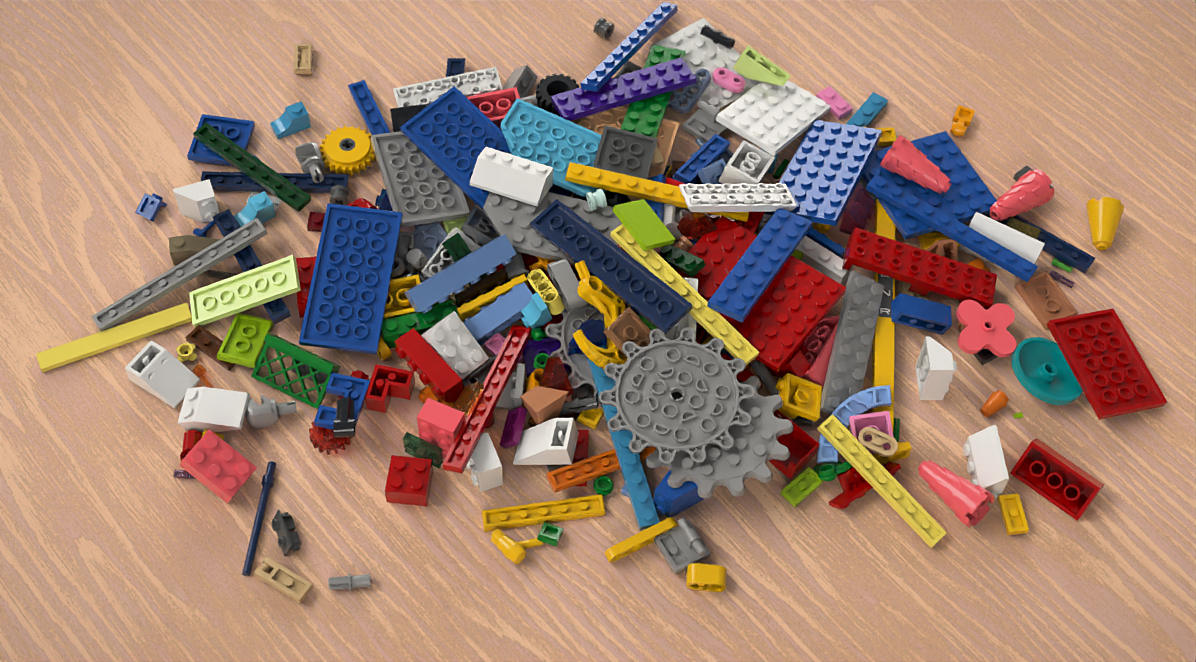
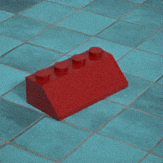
(429, 366)
(1056, 479)

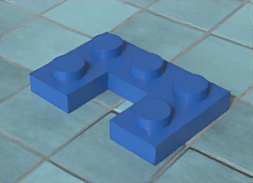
(344, 386)

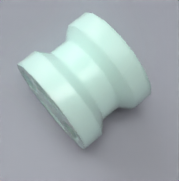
(596, 199)

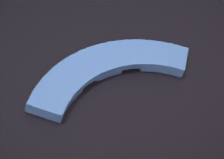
(854, 405)

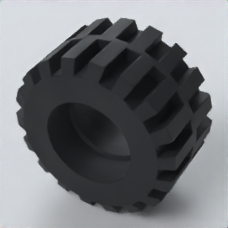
(551, 86)

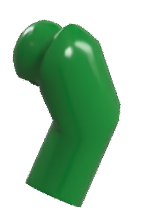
(538, 334)

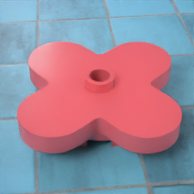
(986, 328)

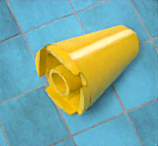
(1104, 220)

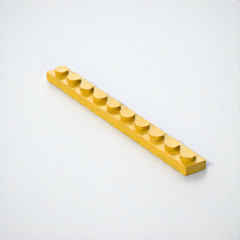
(635, 187)

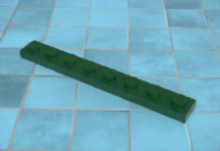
(252, 167)

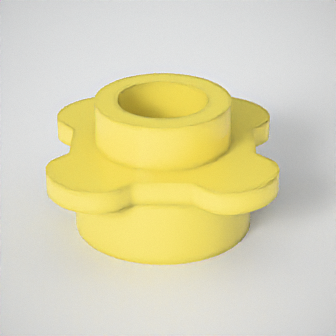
(184, 348)

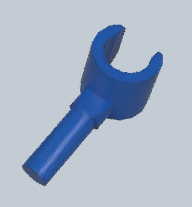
(203, 232)

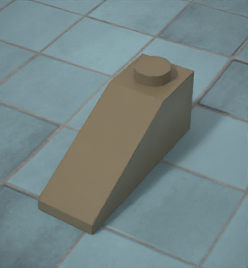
(186, 246)

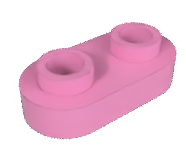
(728, 80)

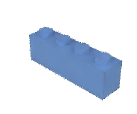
(499, 314)

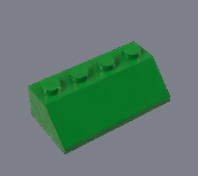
(397, 326)

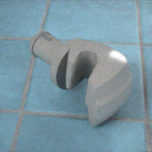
(310, 160)
(266, 414)

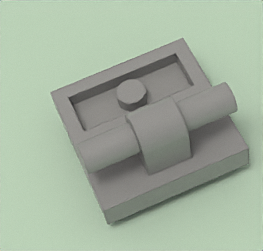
(704, 122)
(682, 546)

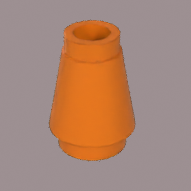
(994, 403)

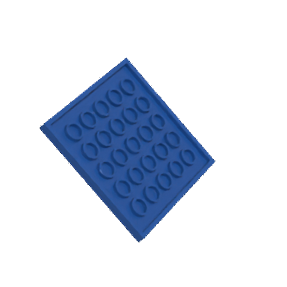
(961, 201)

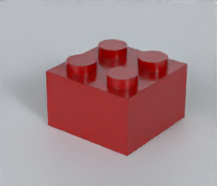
(409, 480)

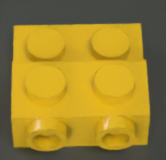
(799, 397)

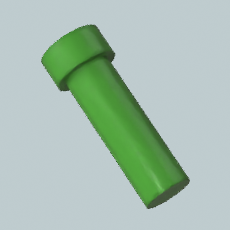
(1055, 262)

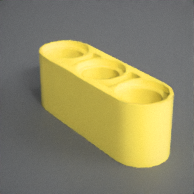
(546, 290)

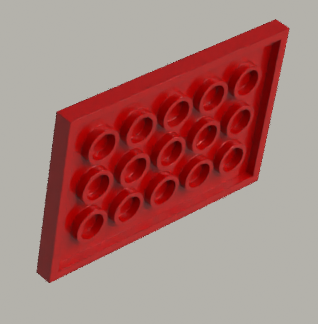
(1106, 363)

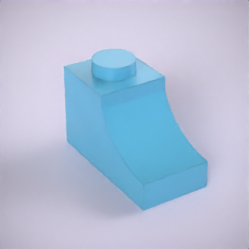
(257, 207)
(536, 313)

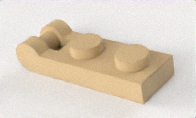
(283, 579)

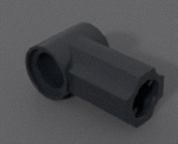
(345, 423)

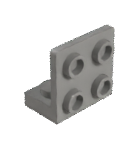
(514, 389)

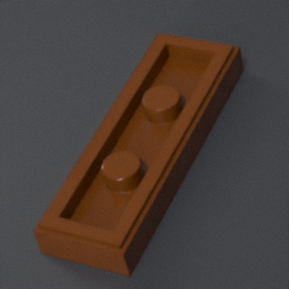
(208, 344)

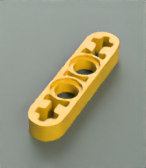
(639, 540)

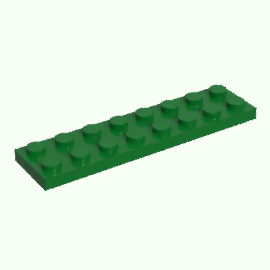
(647, 114)

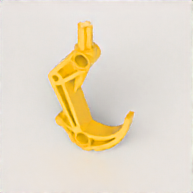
(600, 296)

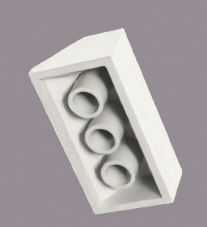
(512, 176)
(1007, 237)

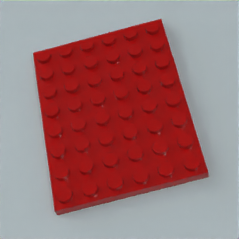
(788, 307)

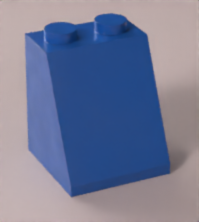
(673, 501)

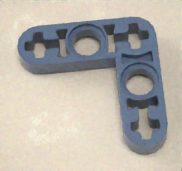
(680, 98)

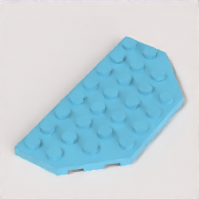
(550, 141)

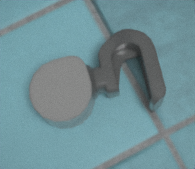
(416, 260)

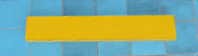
(543, 512)

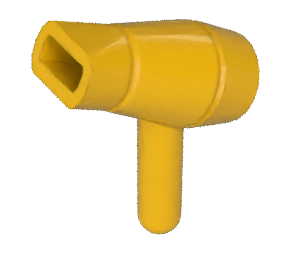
(511, 549)

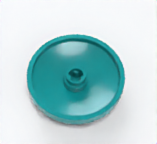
(1045, 371)

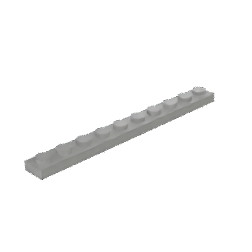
(179, 275)

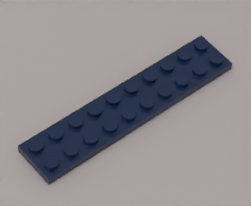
(612, 266)

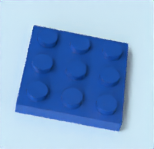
(235, 129)

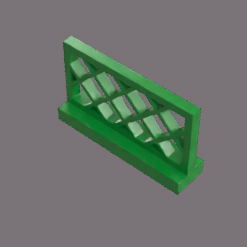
(302, 355)

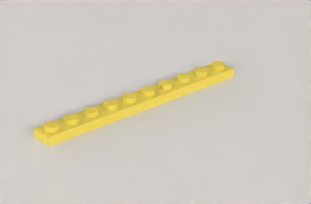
(708, 318)

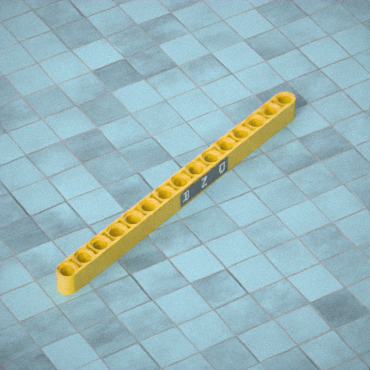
(884, 332)

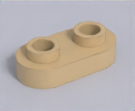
(877, 442)

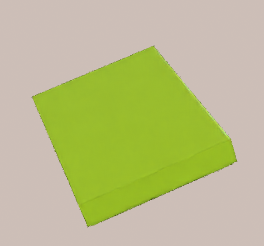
(643, 224)
(245, 340)

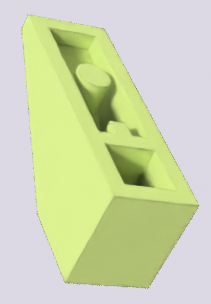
(757, 67)

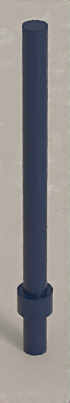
(267, 483)

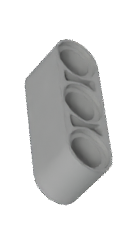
(565, 284)

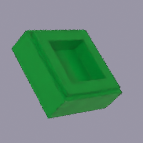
(550, 534)

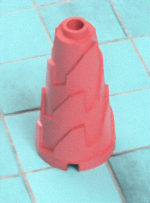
(914, 166)
(1028, 192)
(958, 493)

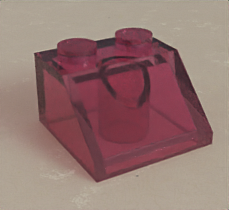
(858, 211)

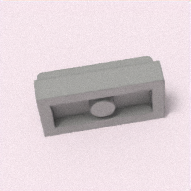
(523, 79)

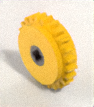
(347, 150)

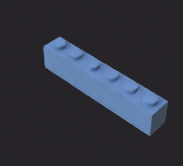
(460, 273)

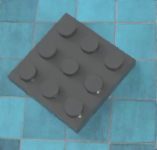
(625, 152)

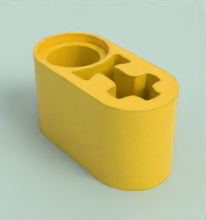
(706, 577)

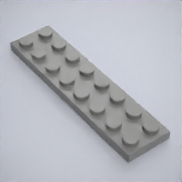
(852, 341)

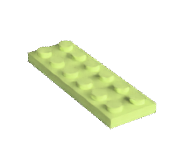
(244, 291)

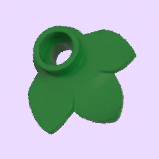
(830, 471)

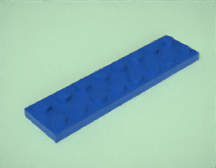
(759, 264)

